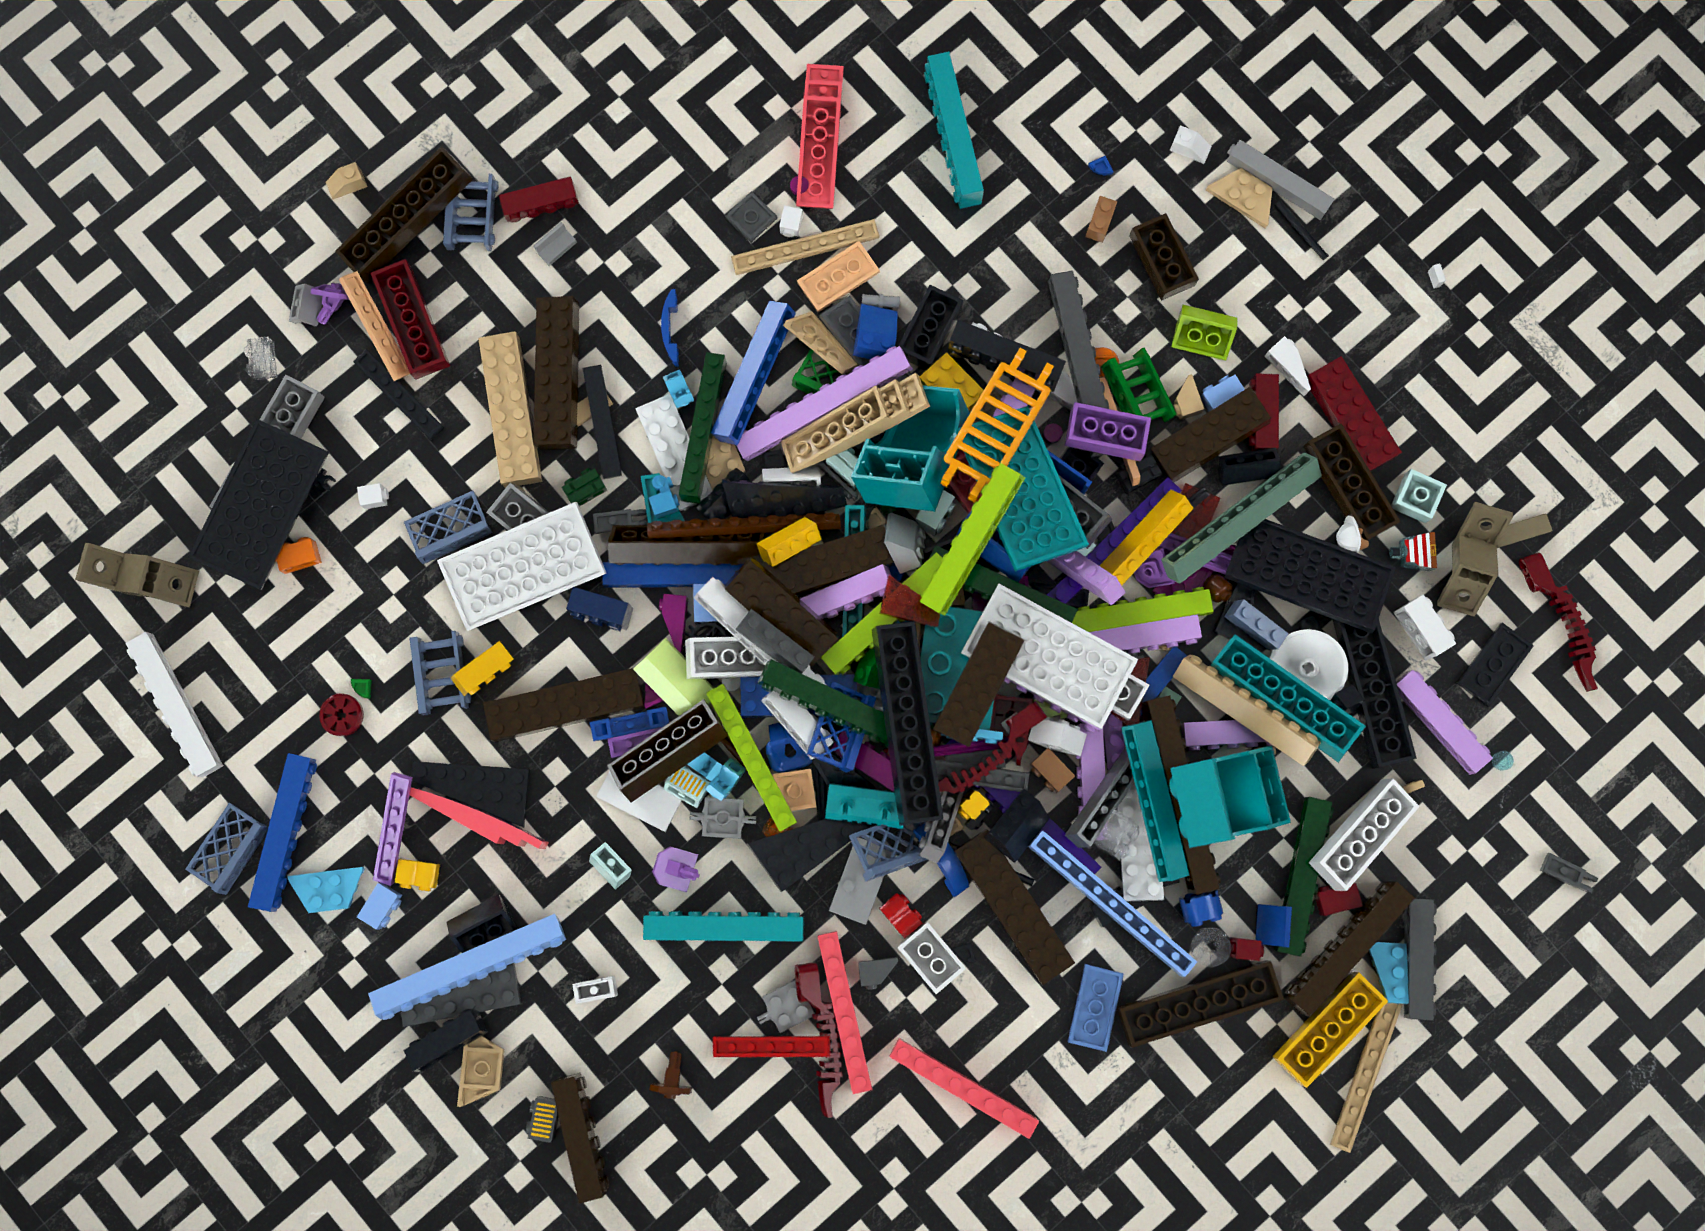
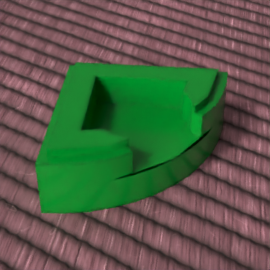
(362, 687)

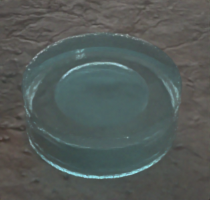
(1502, 760)

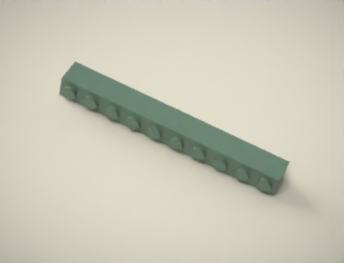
(1241, 518)

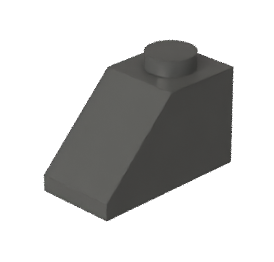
(875, 971)

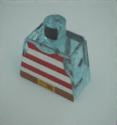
(1416, 552)

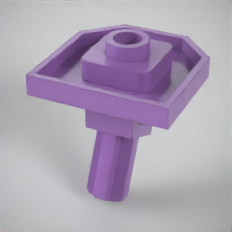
(332, 298)
(1152, 571)
(675, 868)

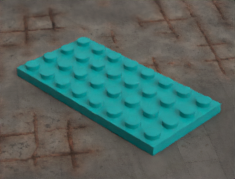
(1040, 517)

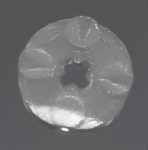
(1200, 951)

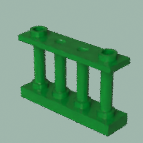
(1122, 391)

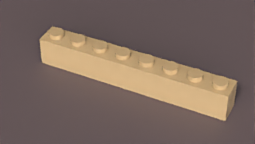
(1246, 709)

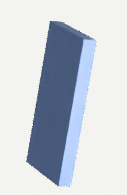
(1095, 1007)

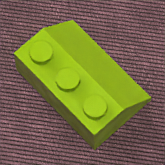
(1204, 332)

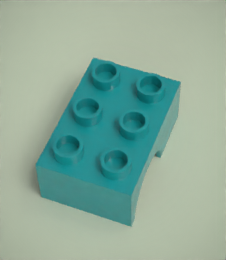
(909, 459)
(943, 659)
(1229, 796)

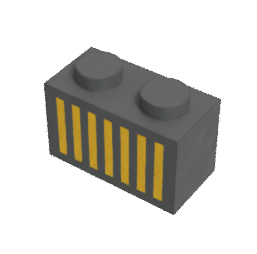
(543, 1120)

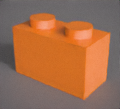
(298, 555)

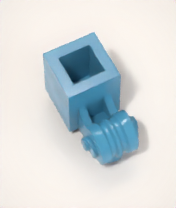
(664, 502)

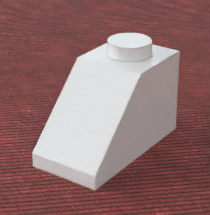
(1191, 145)

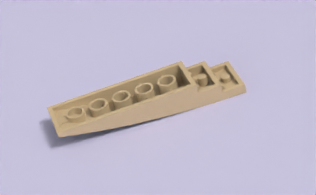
(855, 421)

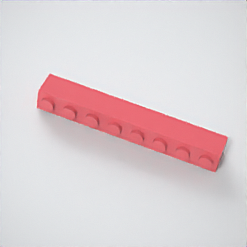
(844, 1012)
(964, 1088)

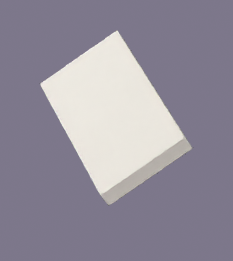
(654, 807)

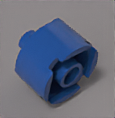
(1201, 907)

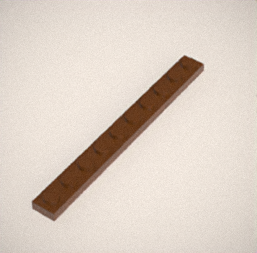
(737, 525)

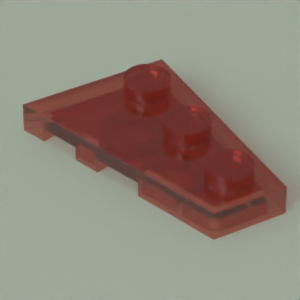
(905, 604)

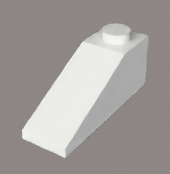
(1287, 361)

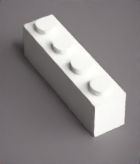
(796, 721)

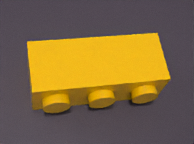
(789, 541)
(482, 669)

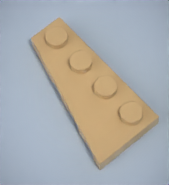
(821, 341)

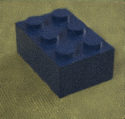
(599, 609)

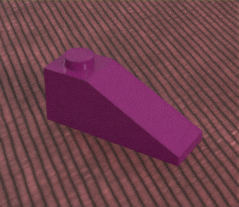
(675, 614)

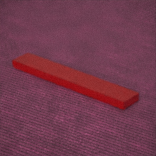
(771, 1046)

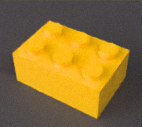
(950, 374)

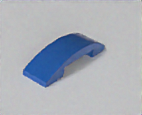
(670, 306)
(629, 724)
(949, 865)

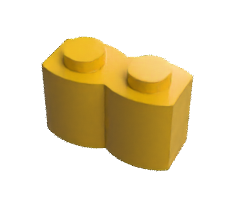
(417, 874)

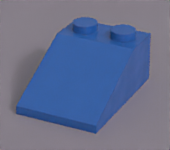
(875, 331)

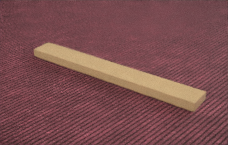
(805, 247)
(1365, 1077)

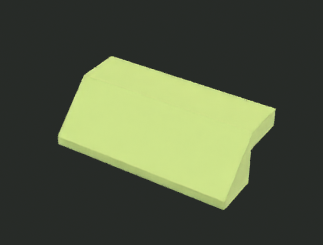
(667, 675)

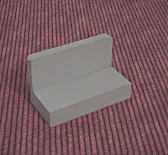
(554, 244)
(305, 305)

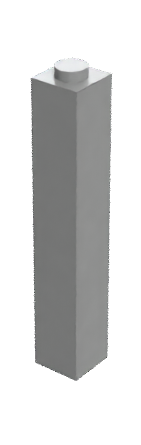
(1280, 179)

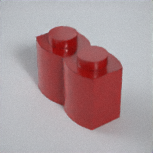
(901, 915)

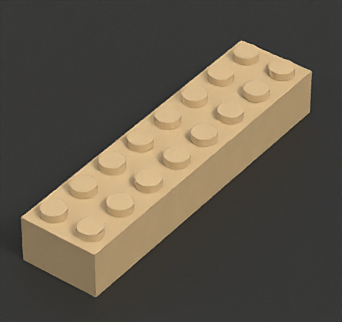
(510, 409)

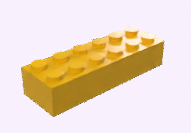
(1330, 1029)

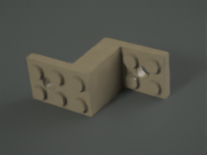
(1474, 559)
(137, 575)

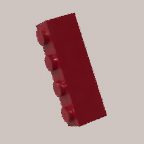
(539, 199)
(1267, 390)

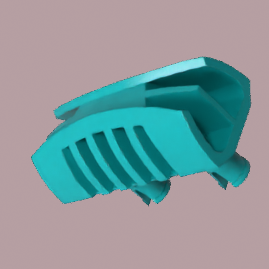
(862, 805)

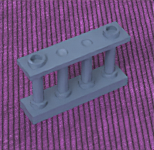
(452, 219)
(420, 667)

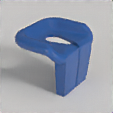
(776, 751)

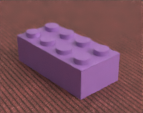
(1107, 431)

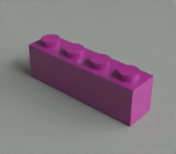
(870, 762)

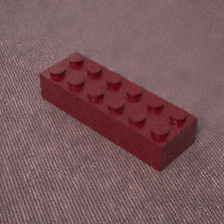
(410, 319)
(1348, 405)

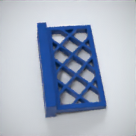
(854, 740)

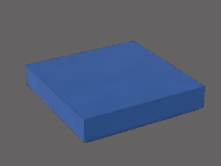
(1273, 925)

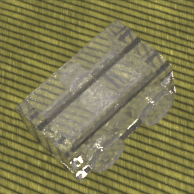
(261, 358)

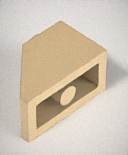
(345, 181)
(1188, 400)

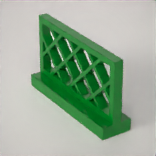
(807, 384)

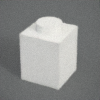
(791, 221)
(373, 496)

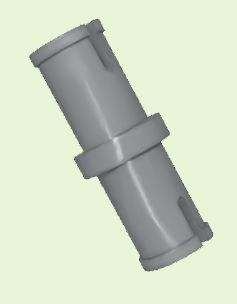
(881, 301)

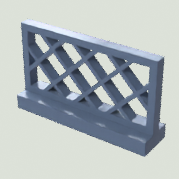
(456, 539)
(237, 860)
(886, 865)

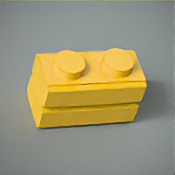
(972, 805)

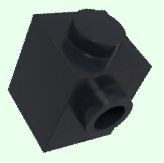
(1348, 699)

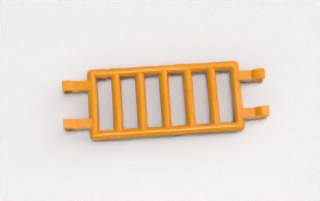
(977, 413)

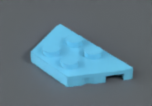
(327, 889)

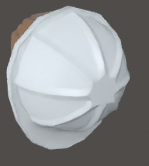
(1350, 536)

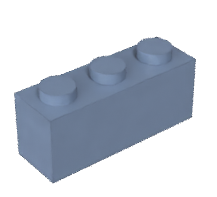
(1256, 624)

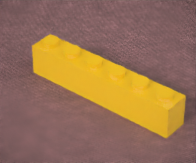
(1147, 536)

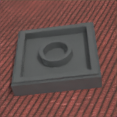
(751, 217)

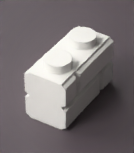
(595, 989)

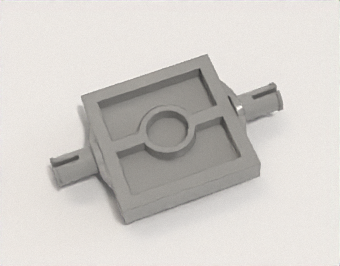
(723, 818)
(785, 1008)

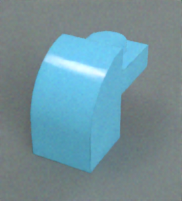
(678, 389)
(706, 766)
(726, 780)

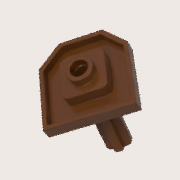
(672, 1079)

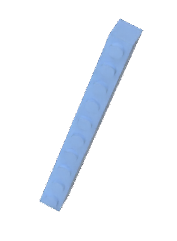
(1112, 904)
(466, 967)

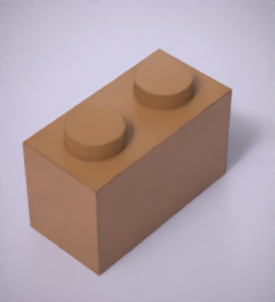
(1101, 219)
(1051, 770)

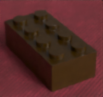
(1163, 256)

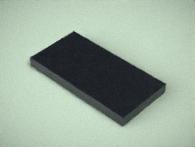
(1495, 664)

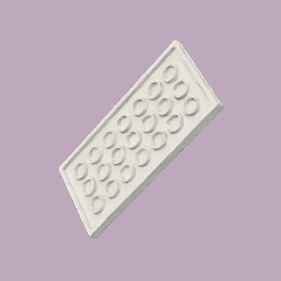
(521, 566)
(1058, 657)

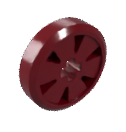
(330, 720)

